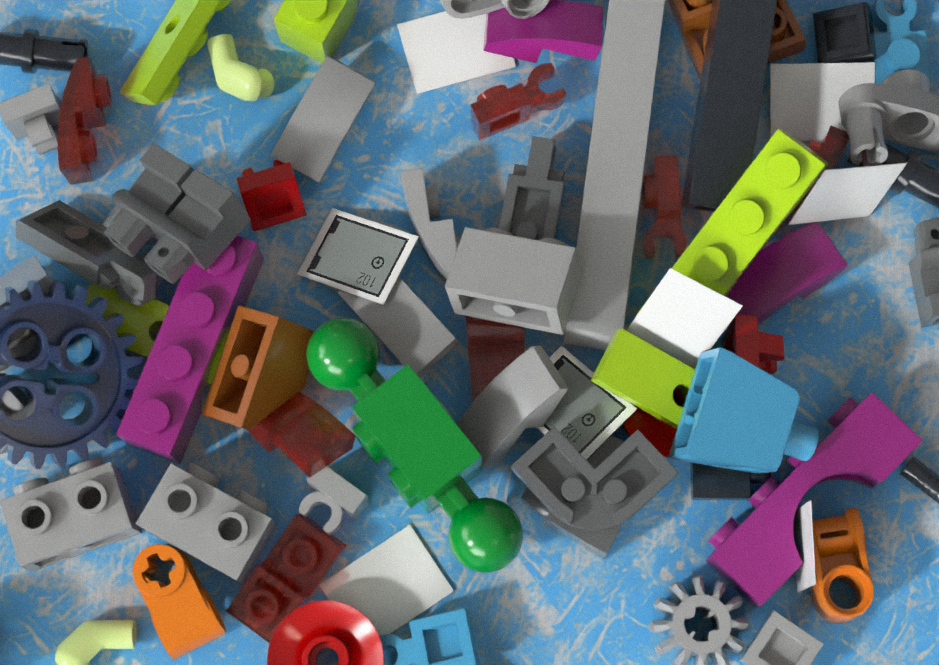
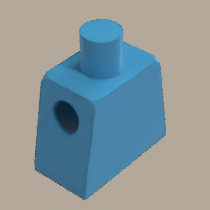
(740, 417)

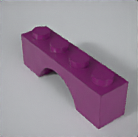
(177, 369)
(761, 550)

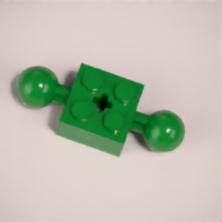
(418, 440)

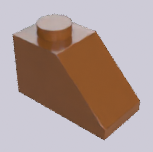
(258, 368)

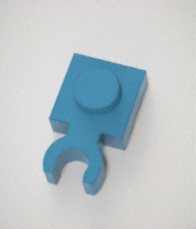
(898, 46)
(437, 641)

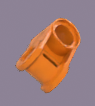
(843, 560)
(183, 609)

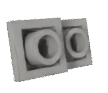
(323, 118)
(435, 237)
(405, 327)
(513, 401)

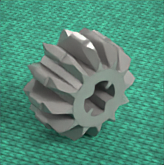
(685, 610)

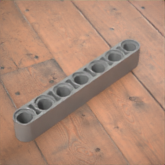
(615, 170)

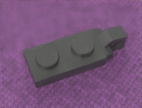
(534, 194)
(86, 250)

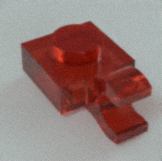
(505, 108)
(663, 194)

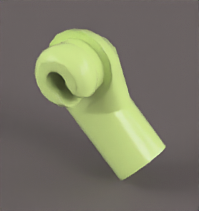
(236, 76)
(92, 637)

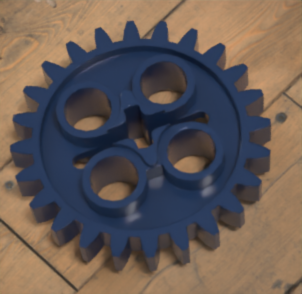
(54, 323)

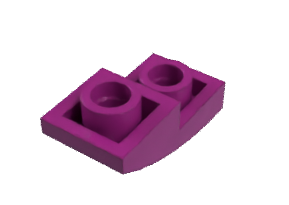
(559, 27)
(786, 270)

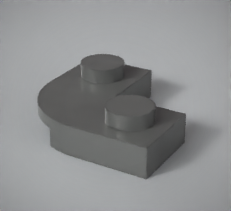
(591, 496)

